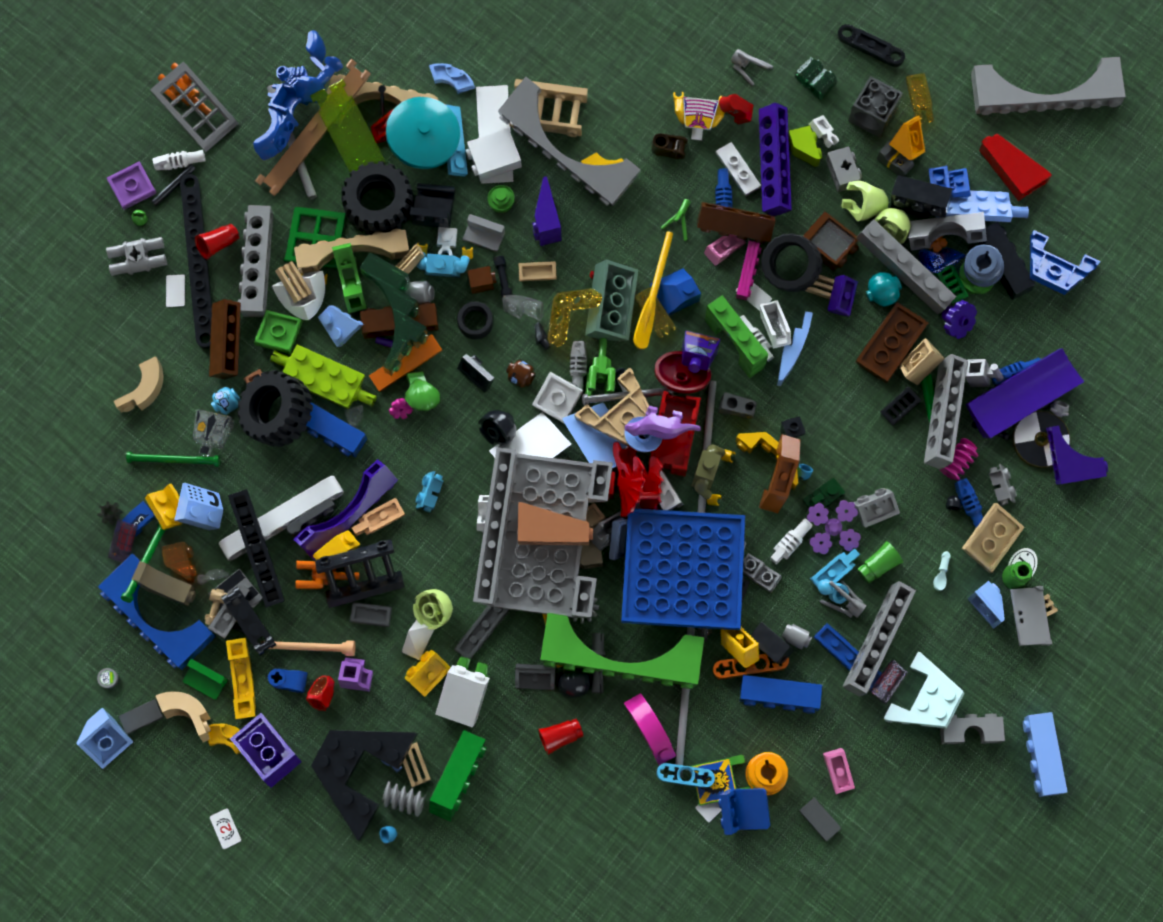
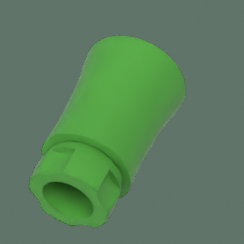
(880, 563)
(1011, 577)

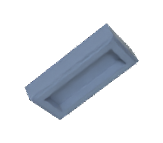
(618, 539)

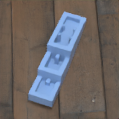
(792, 352)

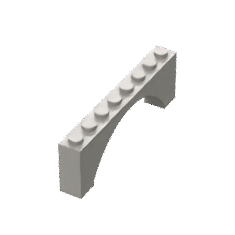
(996, 95)
(605, 180)

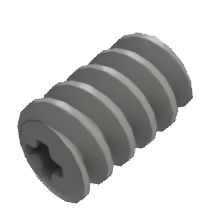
(402, 799)

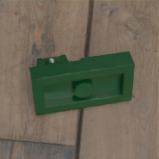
(825, 494)

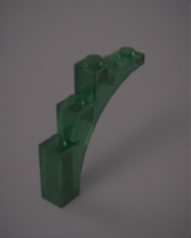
(407, 331)

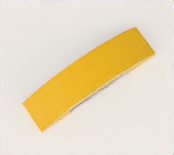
(241, 678)

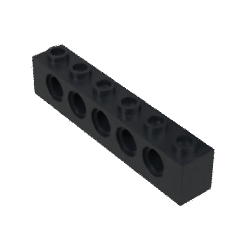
(256, 548)

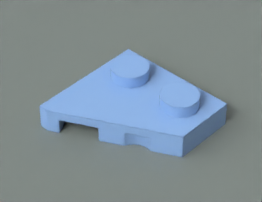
(339, 325)

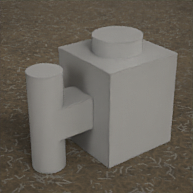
(979, 373)

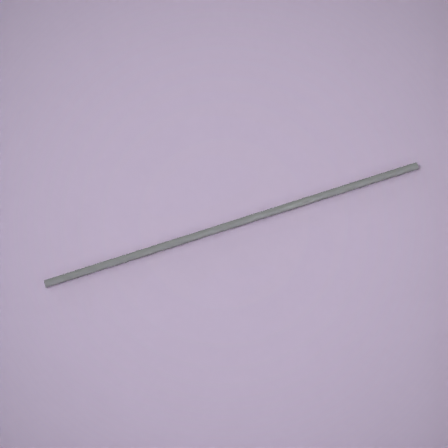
(690, 630)

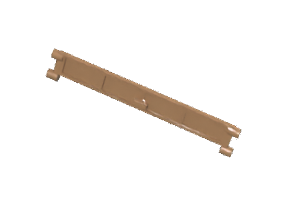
(309, 137)

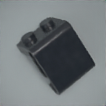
(433, 205)

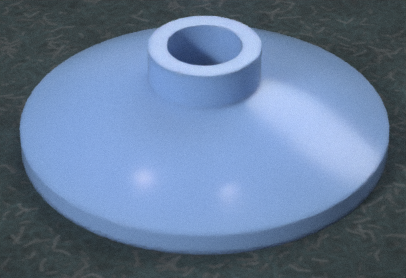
(643, 445)

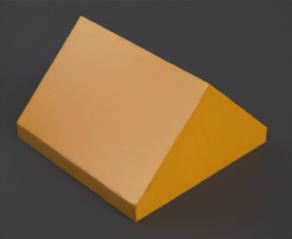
(909, 139)

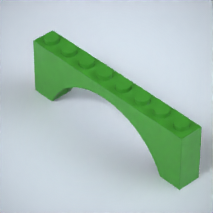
(565, 649)

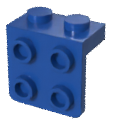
(744, 810)

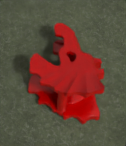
(634, 482)

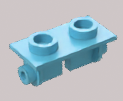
(425, 498)

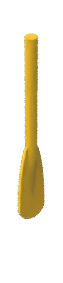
(646, 319)

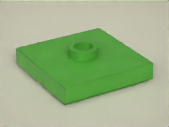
(278, 332)

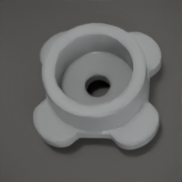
(1059, 408)

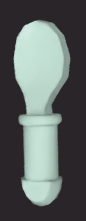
(940, 580)

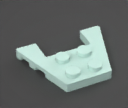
(935, 701)

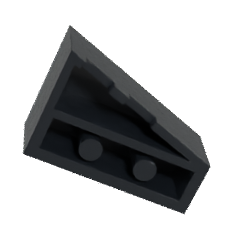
(920, 197)

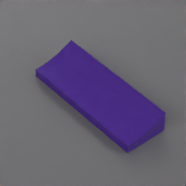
(1023, 393)

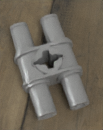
(143, 262)

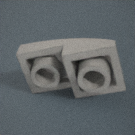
(759, 573)

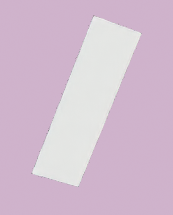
(488, 103)

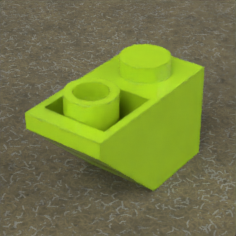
(803, 145)

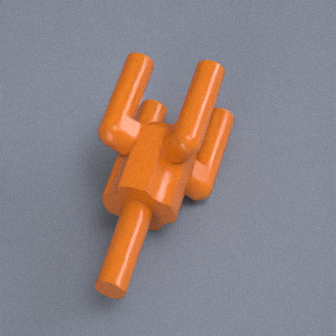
(184, 82)
(318, 580)

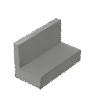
(484, 233)

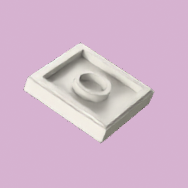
(557, 397)

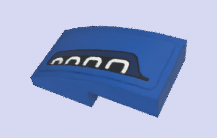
(140, 516)

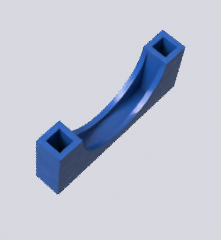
(176, 645)

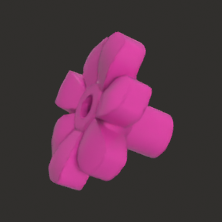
(400, 408)

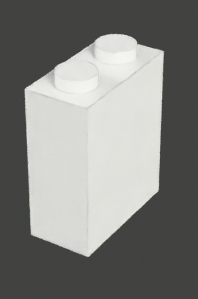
(493, 154)
(462, 695)

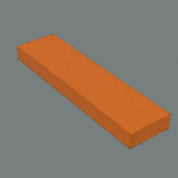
(412, 361)

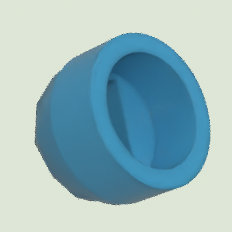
(804, 471)
(388, 834)

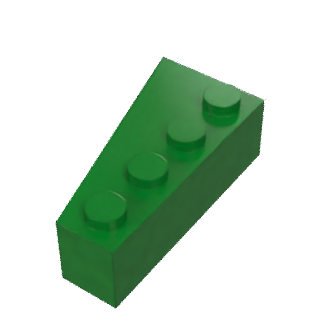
(456, 776)

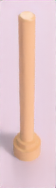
(347, 648)

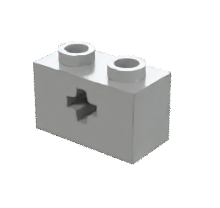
(836, 161)

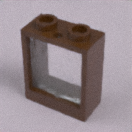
(832, 240)

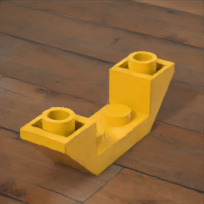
(749, 441)

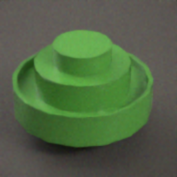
(501, 198)

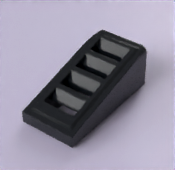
(912, 395)

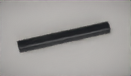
(174, 184)

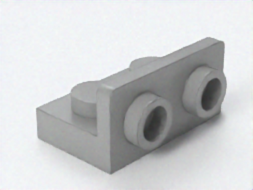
(876, 507)

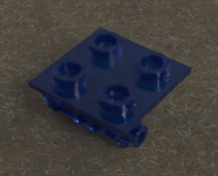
(938, 261)

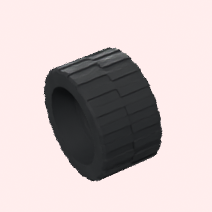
(770, 256)

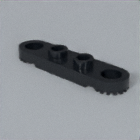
(871, 45)

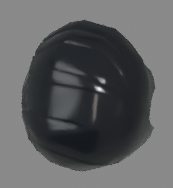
(573, 683)

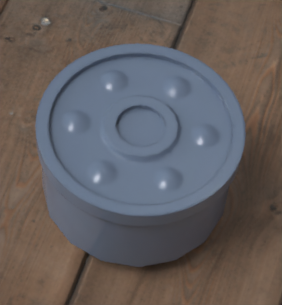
(984, 265)

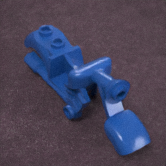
(294, 90)

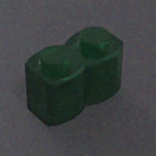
(816, 78)

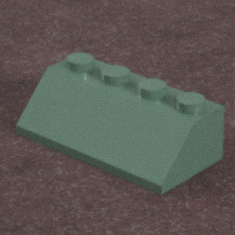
(615, 311)

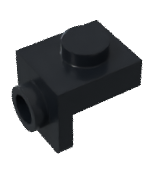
(792, 427)

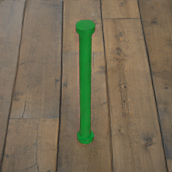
(173, 459)
(128, 595)

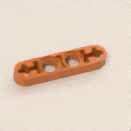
(751, 670)

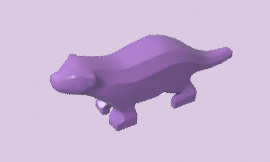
(660, 425)

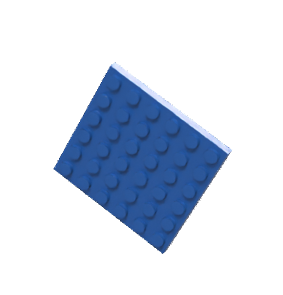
(683, 569)

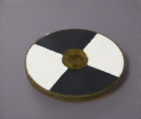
(1026, 435)

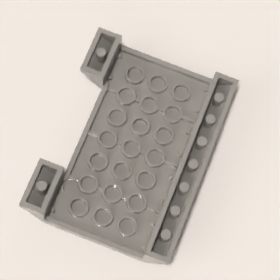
(537, 576)

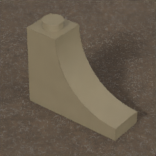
(163, 584)

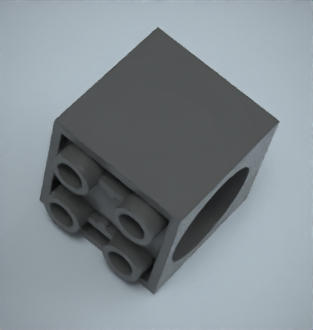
(875, 106)

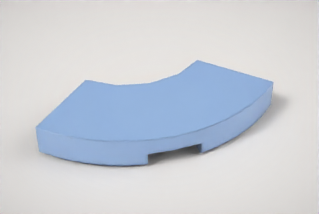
(453, 76)

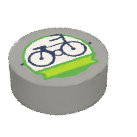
(107, 678)

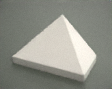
(417, 640)

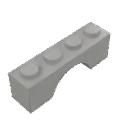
(967, 226)

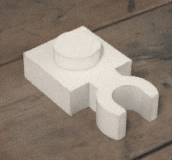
(824, 129)
(446, 239)

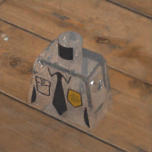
(211, 430)

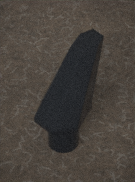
(541, 336)

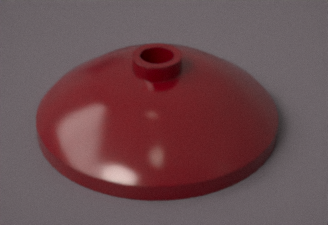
(678, 377)

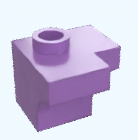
(354, 675)

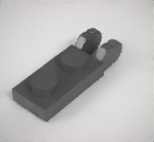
(310, 518)

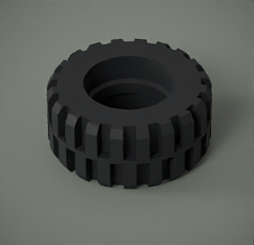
(377, 176)
(257, 403)

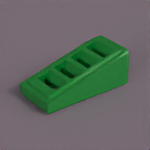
(952, 273)

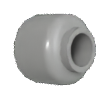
(421, 291)

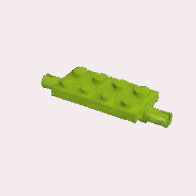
(325, 377)

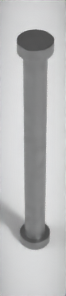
(620, 395)

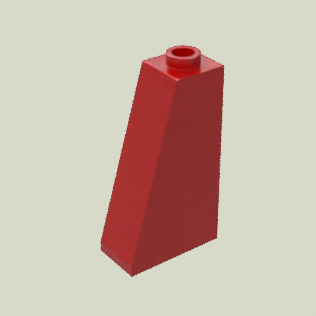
(1014, 167)

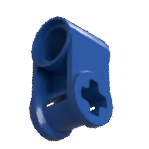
(291, 680)

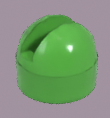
(139, 221)

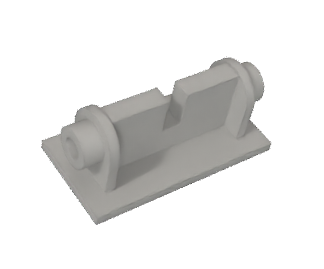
(1001, 477)

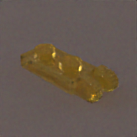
(920, 95)

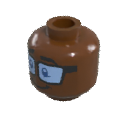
(520, 373)

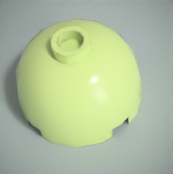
(895, 223)
(433, 608)

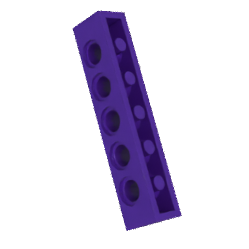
(775, 159)

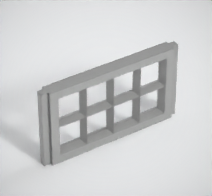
(170, 80)

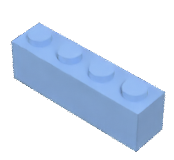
(1045, 754)

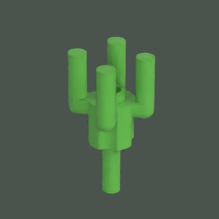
(601, 371)

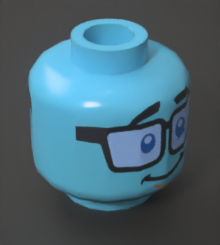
(225, 400)

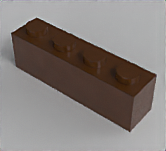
(735, 222)
(382, 323)
(224, 339)

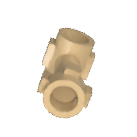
(215, 596)

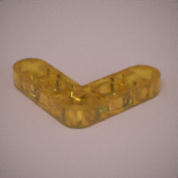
(562, 305)

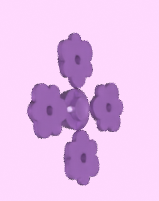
(833, 527)

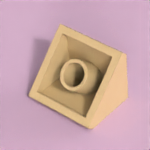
(921, 362)

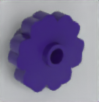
(959, 319)

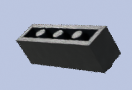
(1015, 276)

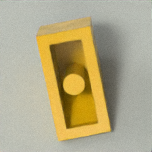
(339, 544)

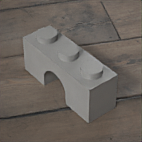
(989, 727)

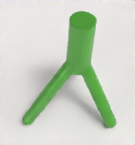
(681, 213)

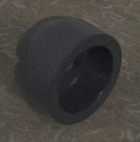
(953, 503)

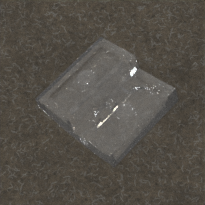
(518, 305)

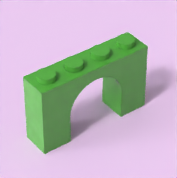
(723, 317)

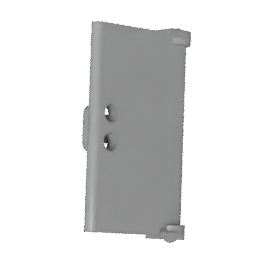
(1034, 625)

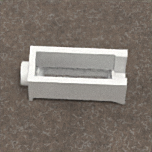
(775, 324)

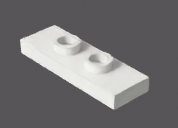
(738, 169)

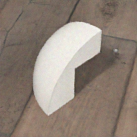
(309, 306)

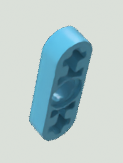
(699, 782)

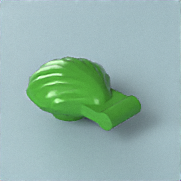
(421, 394)

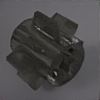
(112, 508)

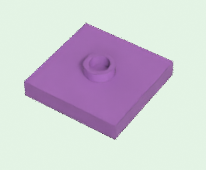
(131, 185)

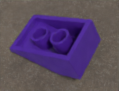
(546, 224)
(265, 750)

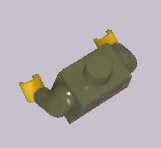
(707, 470)

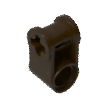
(670, 145)

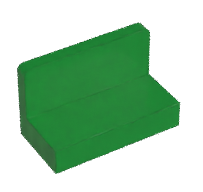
(204, 679)

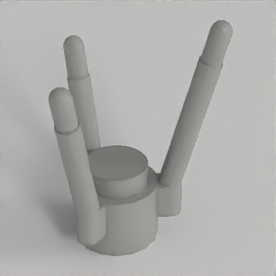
(742, 59)
(855, 604)

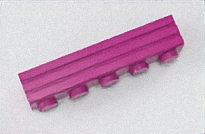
(748, 270)

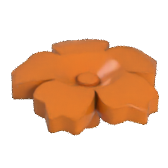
(938, 244)

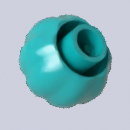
(883, 289)

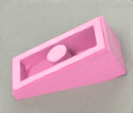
(723, 248)
(839, 770)

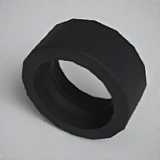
(475, 334)

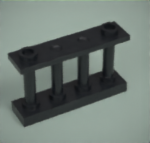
(363, 589)

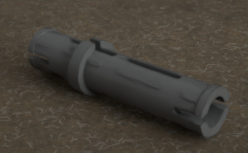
(598, 648)

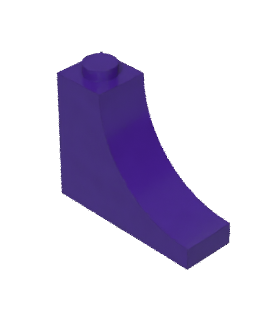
(1070, 465)

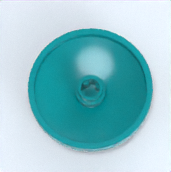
(422, 132)

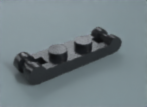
(248, 621)

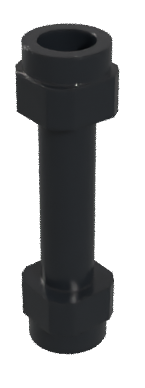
(500, 264)

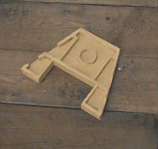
(616, 418)

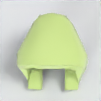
(874, 201)

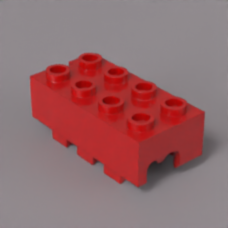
(675, 452)

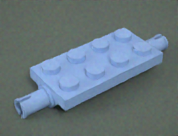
(993, 204)

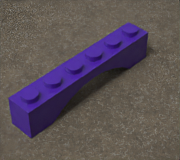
(374, 484)

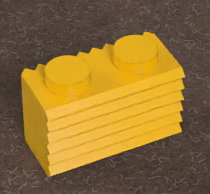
(740, 646)

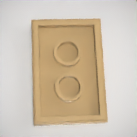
(993, 537)

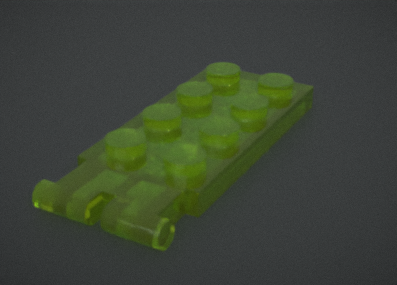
(347, 127)

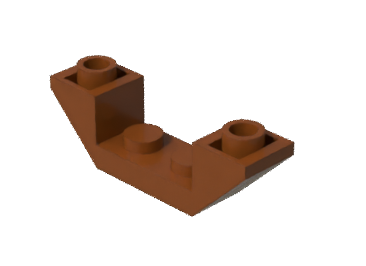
(783, 474)

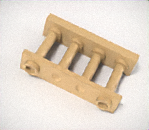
(559, 94)

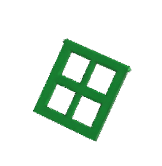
(316, 237)

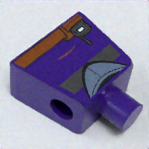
(699, 351)

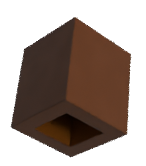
(481, 279)

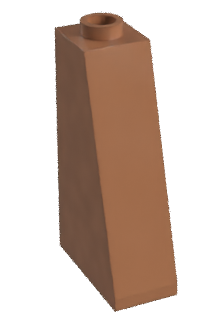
(546, 527)

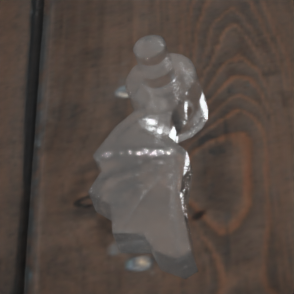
(212, 574)

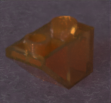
(178, 559)

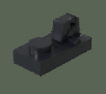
(473, 370)

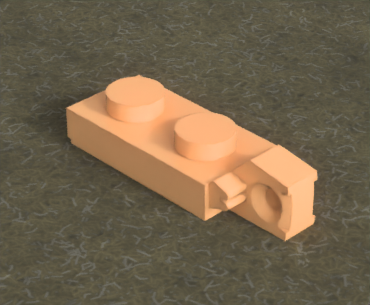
(379, 518)

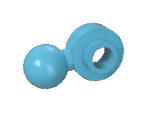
(826, 589)

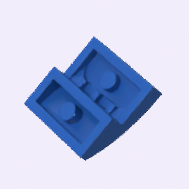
(953, 179)

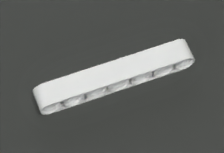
(280, 517)

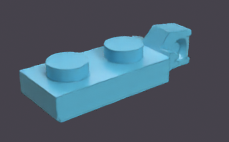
(837, 568)

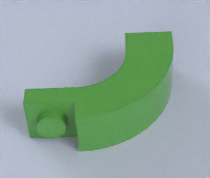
(349, 277)

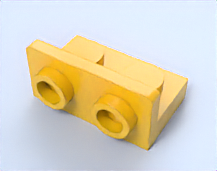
(164, 506)
(427, 672)

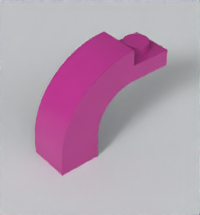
(650, 728)

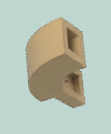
(147, 390)
(185, 705)

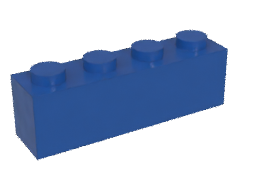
(335, 432)
(780, 693)

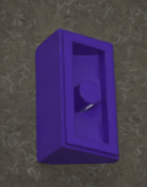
(842, 295)

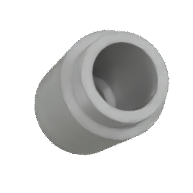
(796, 636)

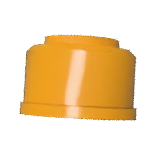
(767, 772)

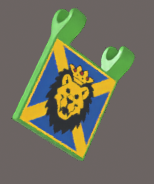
(723, 779)

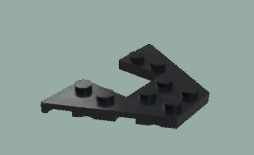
(338, 760)

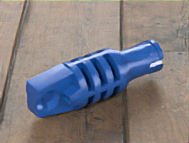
(723, 190)
(1013, 369)
(969, 501)

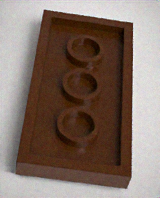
(891, 342)

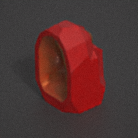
(321, 693)

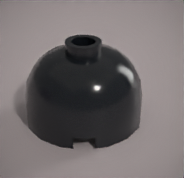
(498, 427)

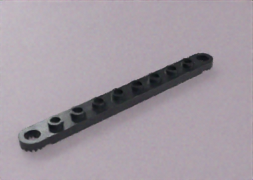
(197, 263)

